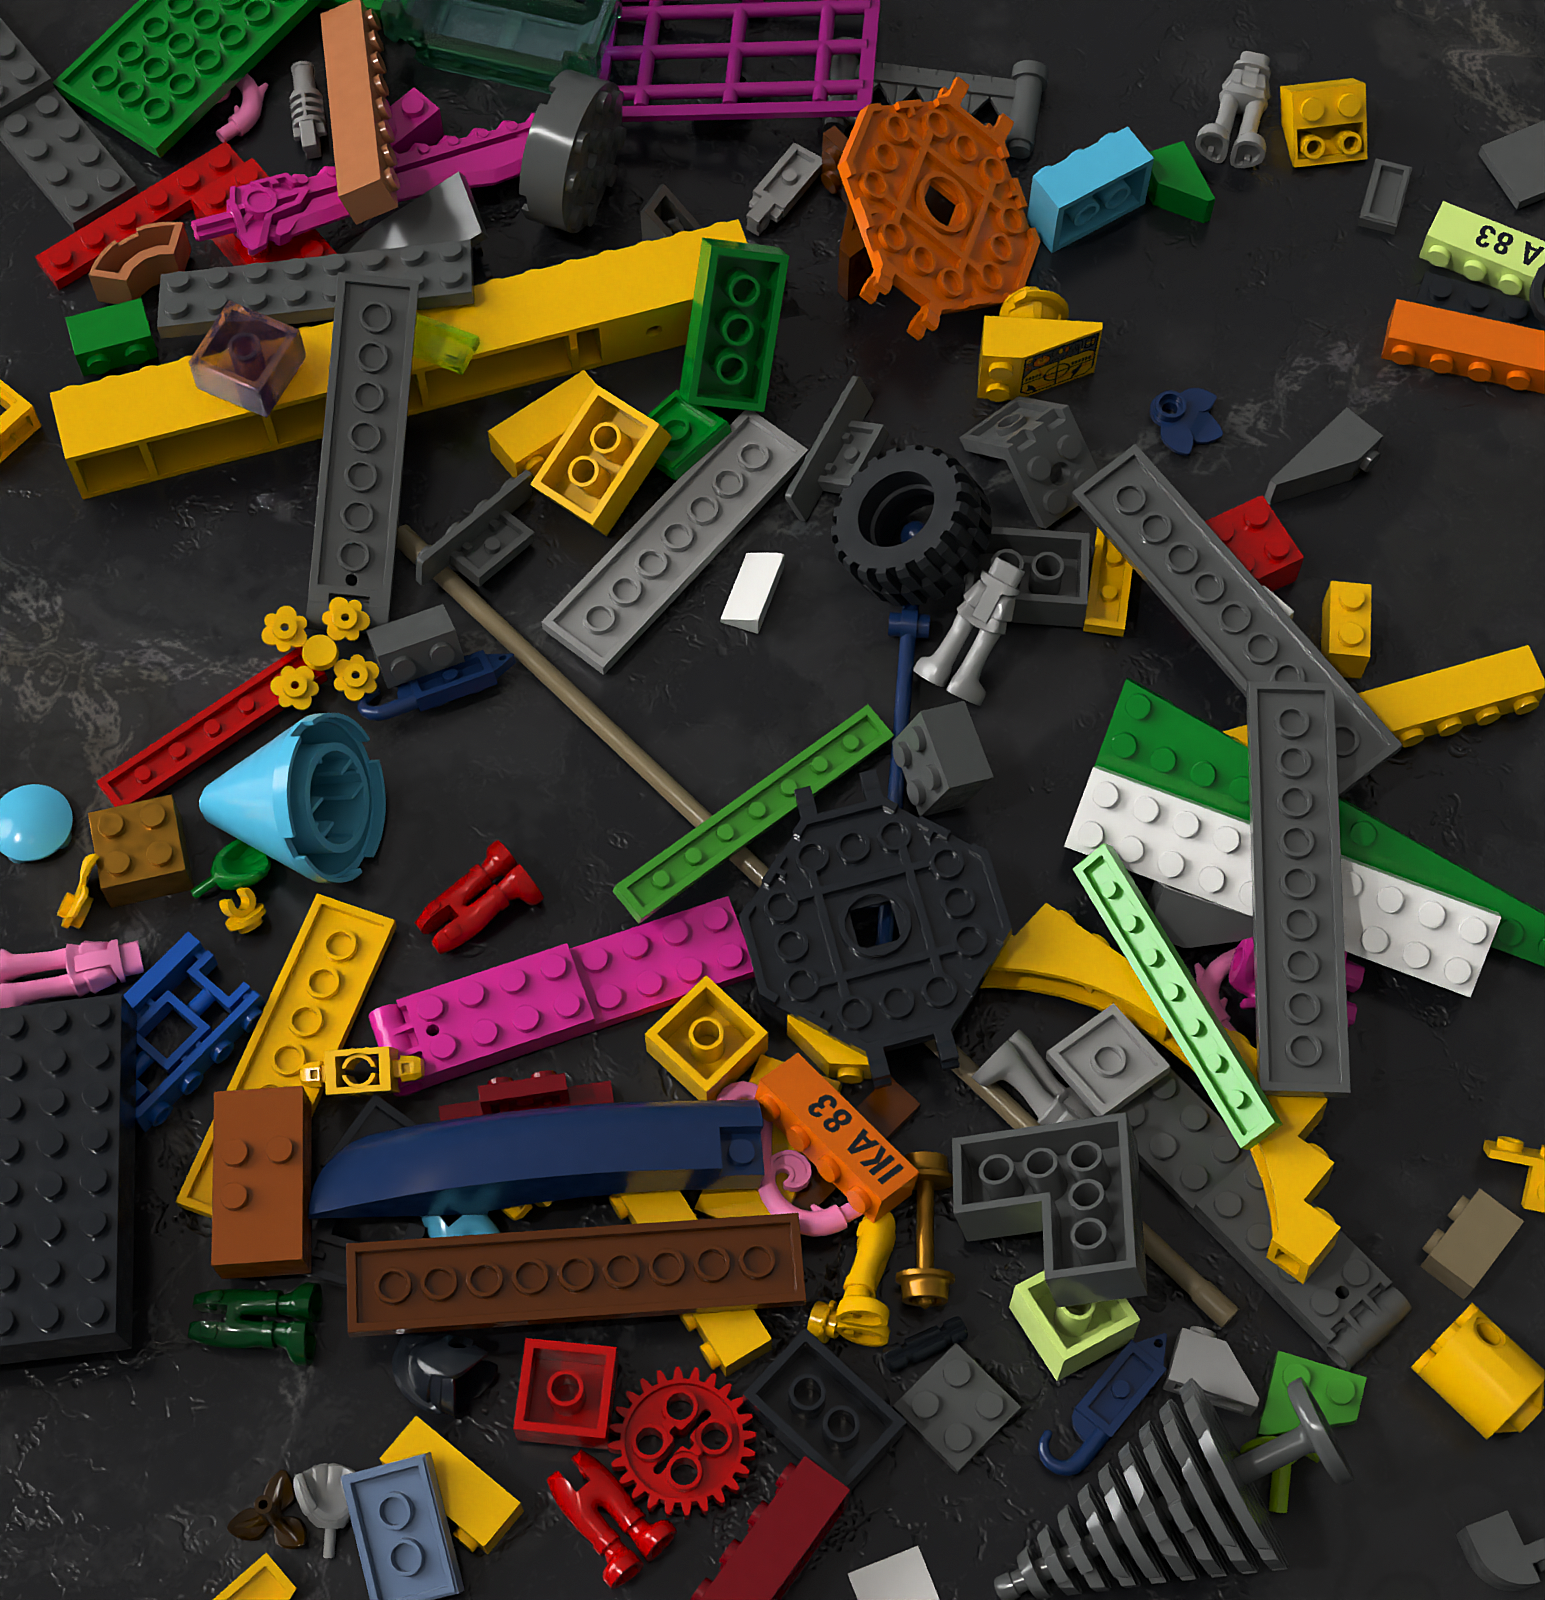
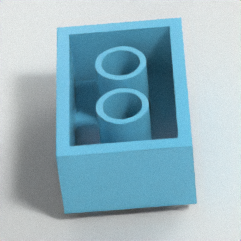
(1089, 189)

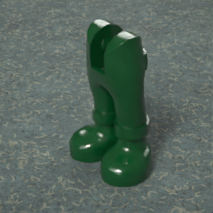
(294, 1336)

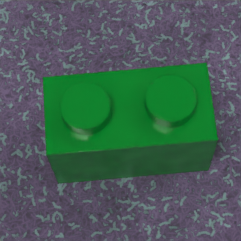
(111, 337)

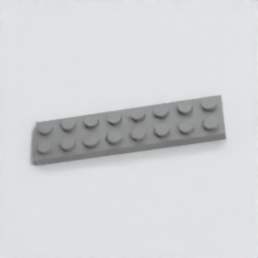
(674, 541)

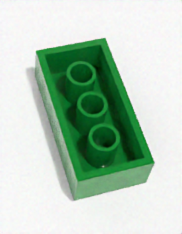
(733, 324)

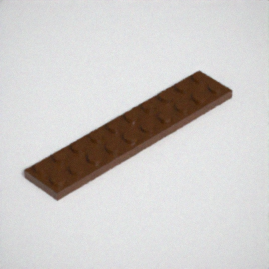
(574, 1274)

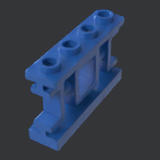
(154, 1001)

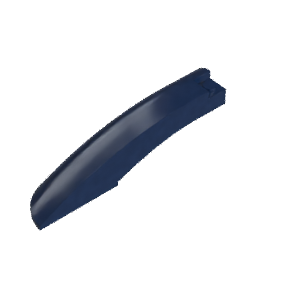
(543, 1157)

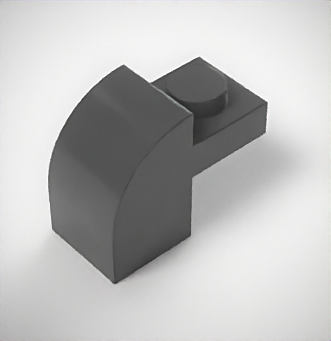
(1499, 1554)

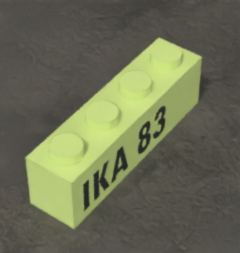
(1483, 250)

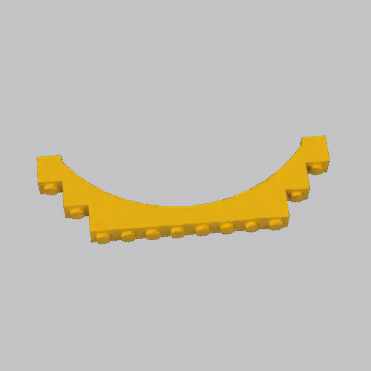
(1068, 962)

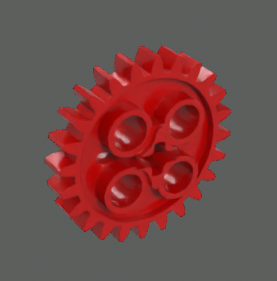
(714, 1467)

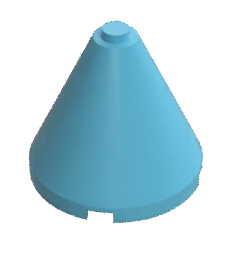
(305, 799)

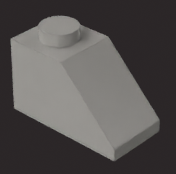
(1214, 1368)

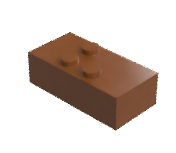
(261, 1182)

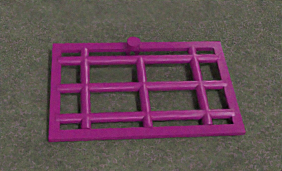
(739, 49)

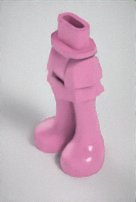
(88, 967)

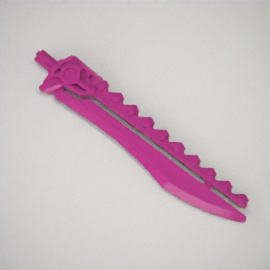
(295, 204)

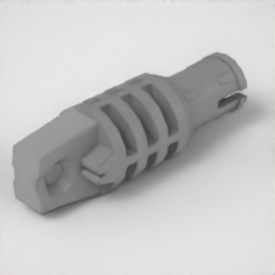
(307, 109)

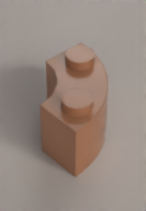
(136, 263)

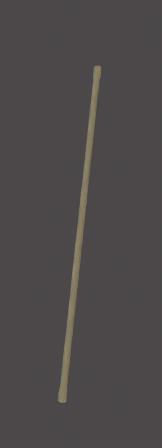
(1202, 1292)

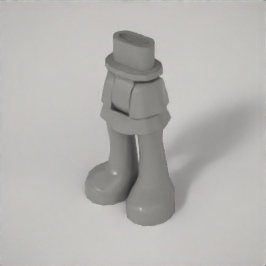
(1242, 94)
(987, 607)
(1027, 1072)

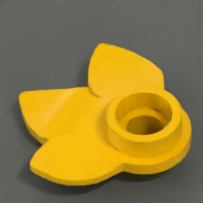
(76, 906)

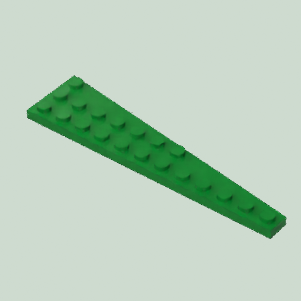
(1192, 759)

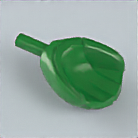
(234, 868)

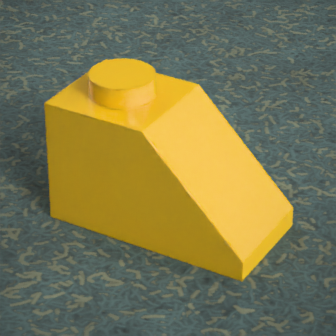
(828, 1054)

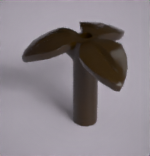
(267, 1511)

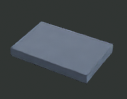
(402, 1531)

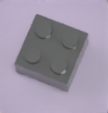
(941, 759)

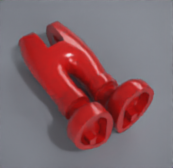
(471, 919)
(606, 1492)

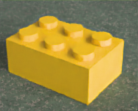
(601, 460)

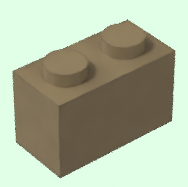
(1471, 1243)

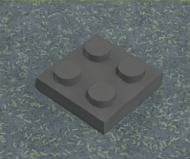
(956, 1408)

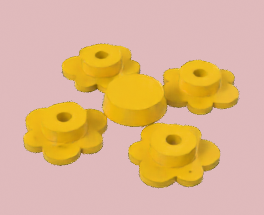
(320, 653)

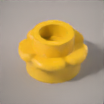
(823, 1321)

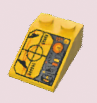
(1033, 355)

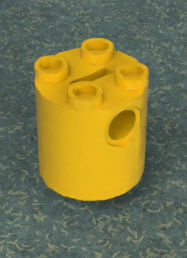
(1484, 1375)

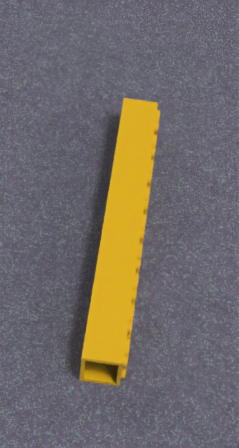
(528, 332)

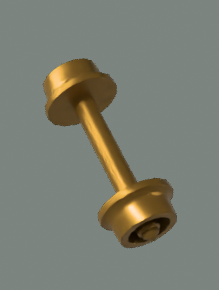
(925, 1284)

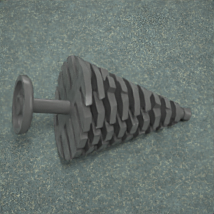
(1181, 1499)

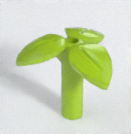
(1280, 1478)

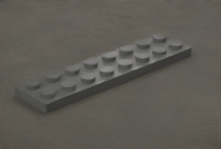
(307, 287)

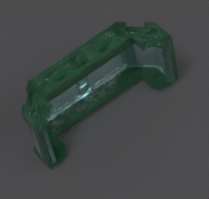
(505, 39)

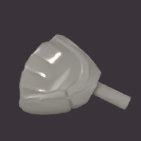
(323, 1500)

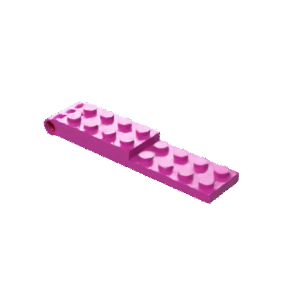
(562, 993)

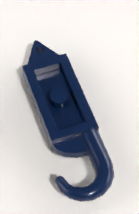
(437, 688)
(1109, 1403)

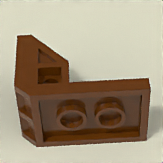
(853, 257)

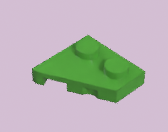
(1335, 1390)

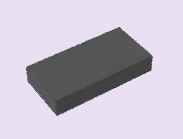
(1385, 196)

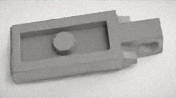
(782, 187)

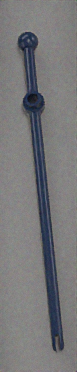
(909, 627)

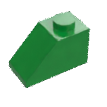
(1179, 184)

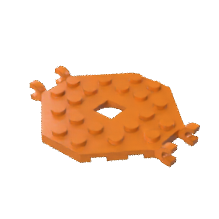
(886, 176)

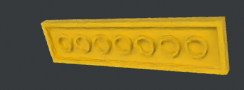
(305, 1014)

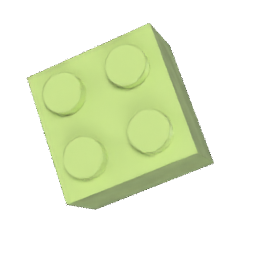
(1071, 1334)

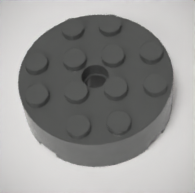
(572, 151)

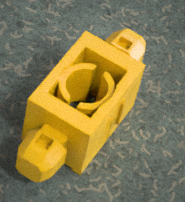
(333, 1075)

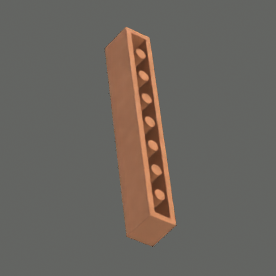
(359, 111)

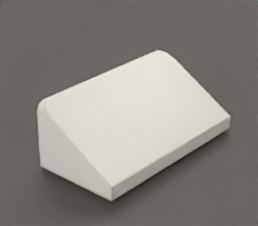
(753, 591)

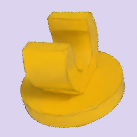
(247, 916)

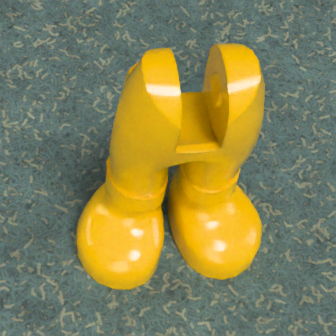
(859, 1313)

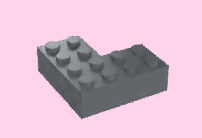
(1072, 1184)

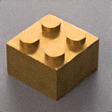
(141, 851)

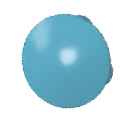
(34, 823)

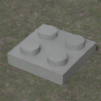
(1107, 1062)

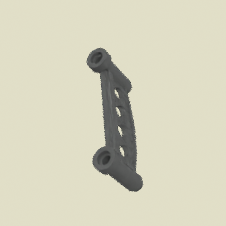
(1015, 97)

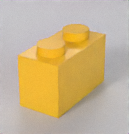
(1347, 627)

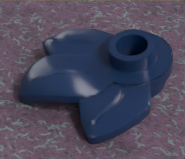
(1191, 419)

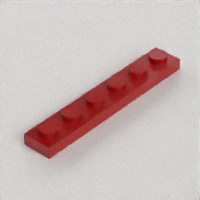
(159, 203)
(200, 737)

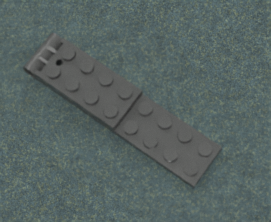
(54, 141)
(363, 446)
(1221, 1188)

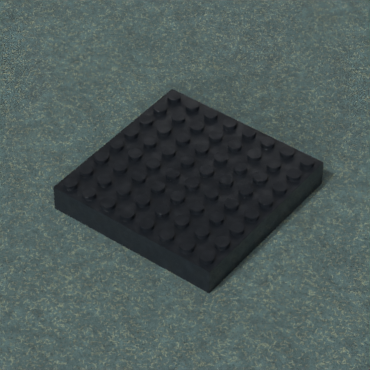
(67, 1177)

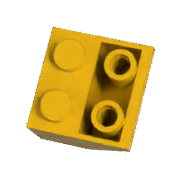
(1325, 121)

